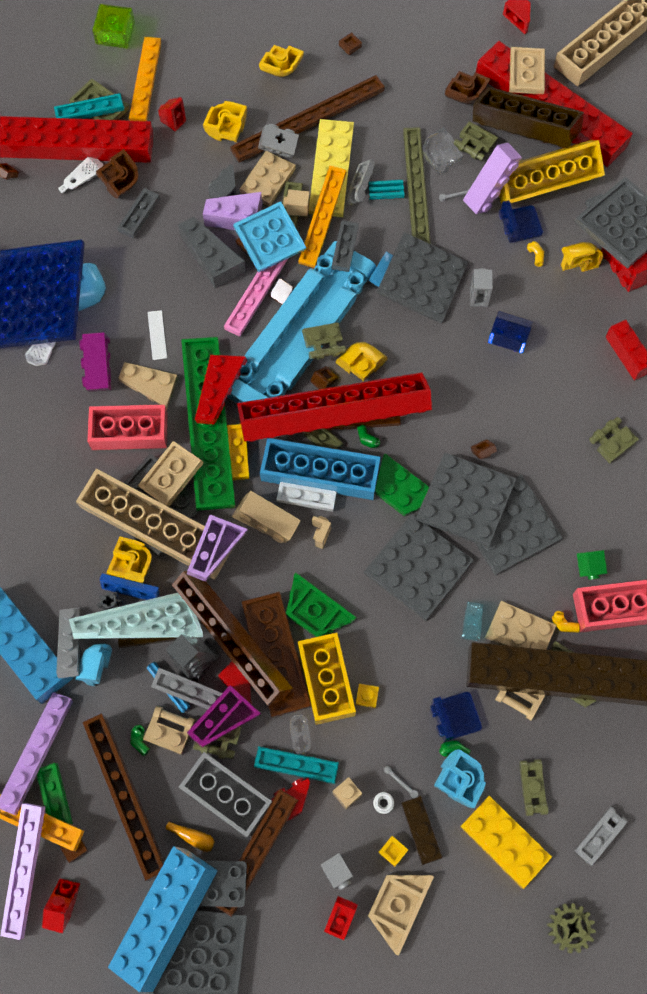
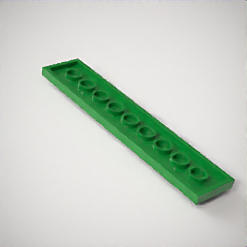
(208, 441)

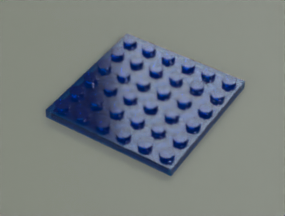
(40, 293)

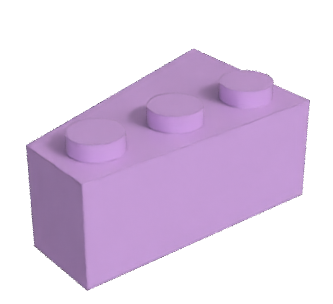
(226, 211)
(214, 545)

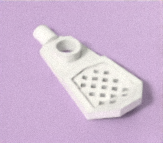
(83, 173)
(44, 351)

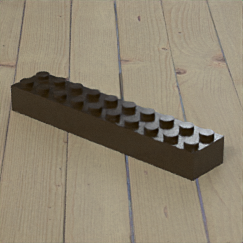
(557, 673)

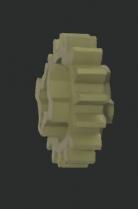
(567, 937)

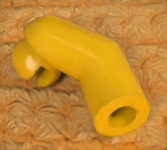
(539, 253)
(562, 624)

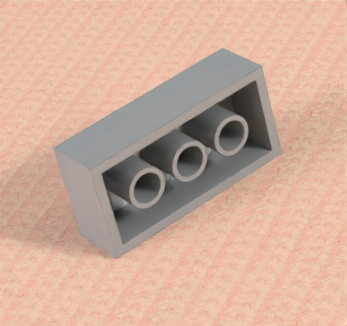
(225, 795)

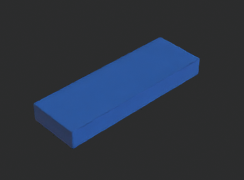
(128, 587)

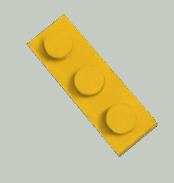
(238, 453)

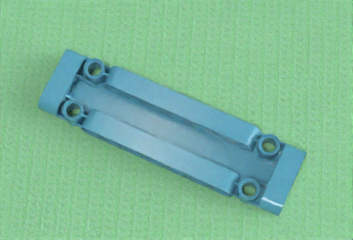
(280, 351)

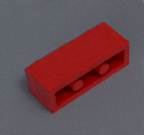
(628, 349)

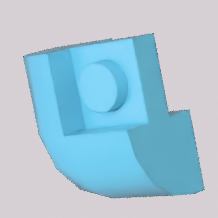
(92, 286)
(93, 662)
(461, 778)

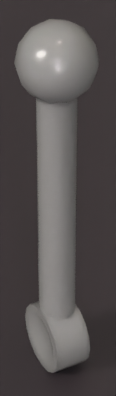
(443, 197)
(413, 793)

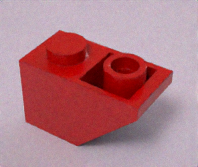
(298, 791)
(60, 906)

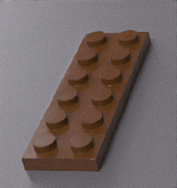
(271, 632)

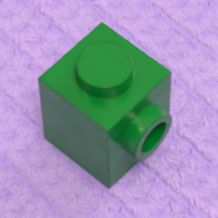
(592, 564)

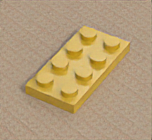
(506, 842)

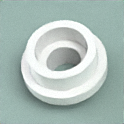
(376, 803)

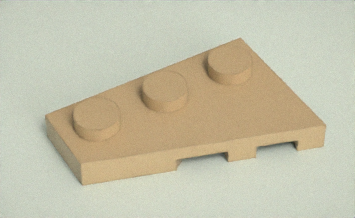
(150, 382)

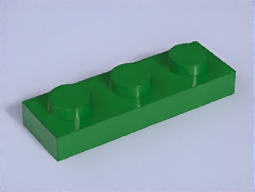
(54, 793)

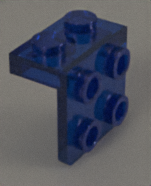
(520, 222)
(455, 716)

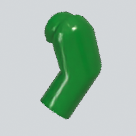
(366, 439)
(136, 740)
(449, 746)

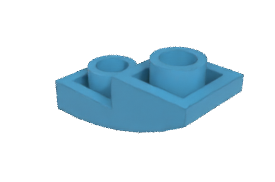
(380, 270)

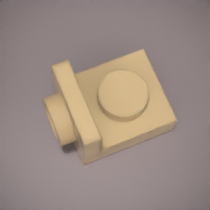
(321, 534)

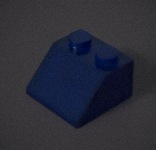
(510, 332)

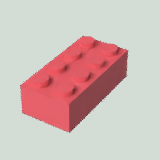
(127, 427)
(611, 606)

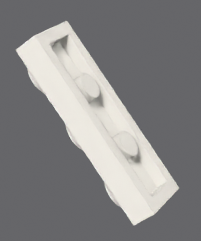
(306, 496)

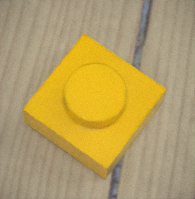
(367, 695)
(393, 851)

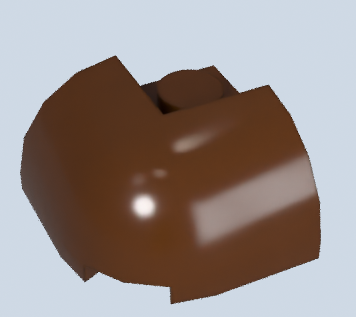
(466, 88)
(119, 174)

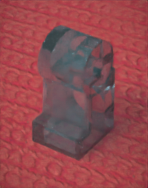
(472, 621)

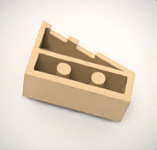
(266, 517)

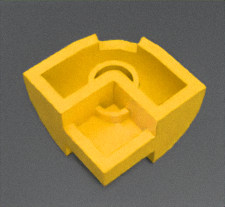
(281, 61)
(225, 121)
(581, 254)
(361, 360)
(130, 560)

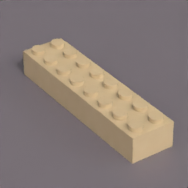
(602, 41)
(142, 517)

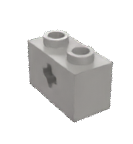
(269, 142)
(481, 287)
(337, 872)

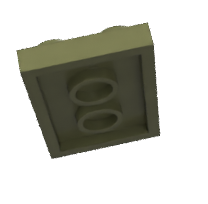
(95, 90)

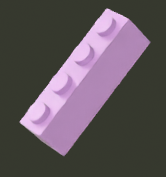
(492, 178)

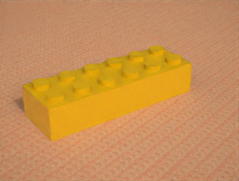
(554, 171)

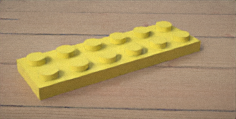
(332, 150)

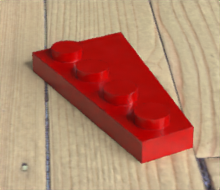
(218, 384)

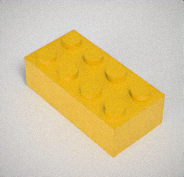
(326, 678)

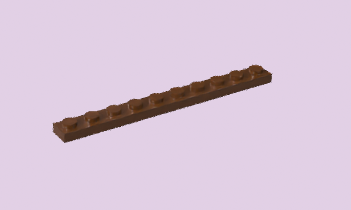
(312, 115)

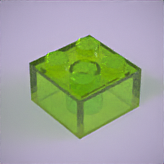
(113, 26)

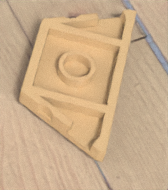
(398, 907)

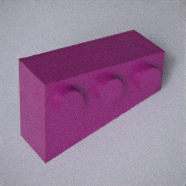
(95, 362)
(222, 717)

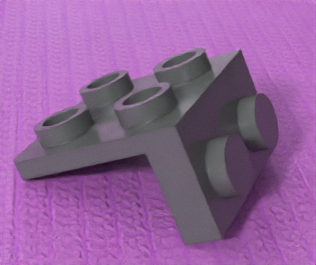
(228, 885)

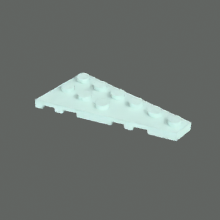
(150, 618)

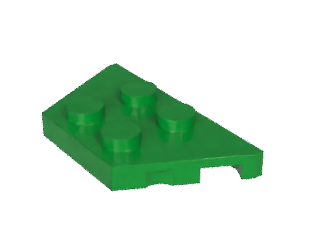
(399, 487)
(315, 610)

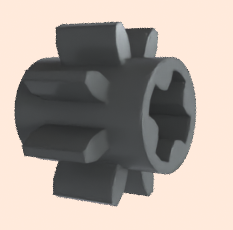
(108, 597)

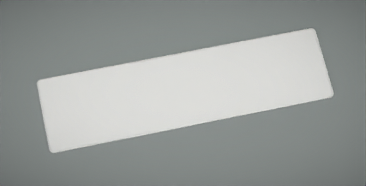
(157, 335)

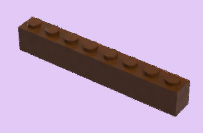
(233, 638)
(124, 796)

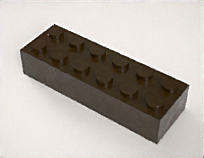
(528, 117)

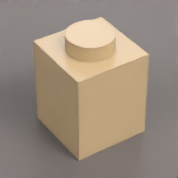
(297, 203)
(347, 793)

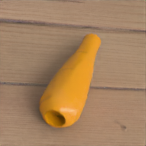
(194, 837)

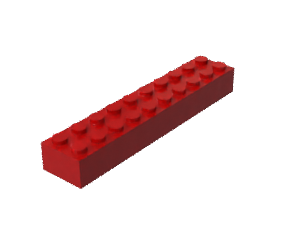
(595, 125)
(74, 138)
(334, 406)

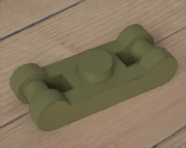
(533, 787)

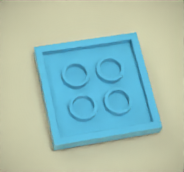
(269, 236)

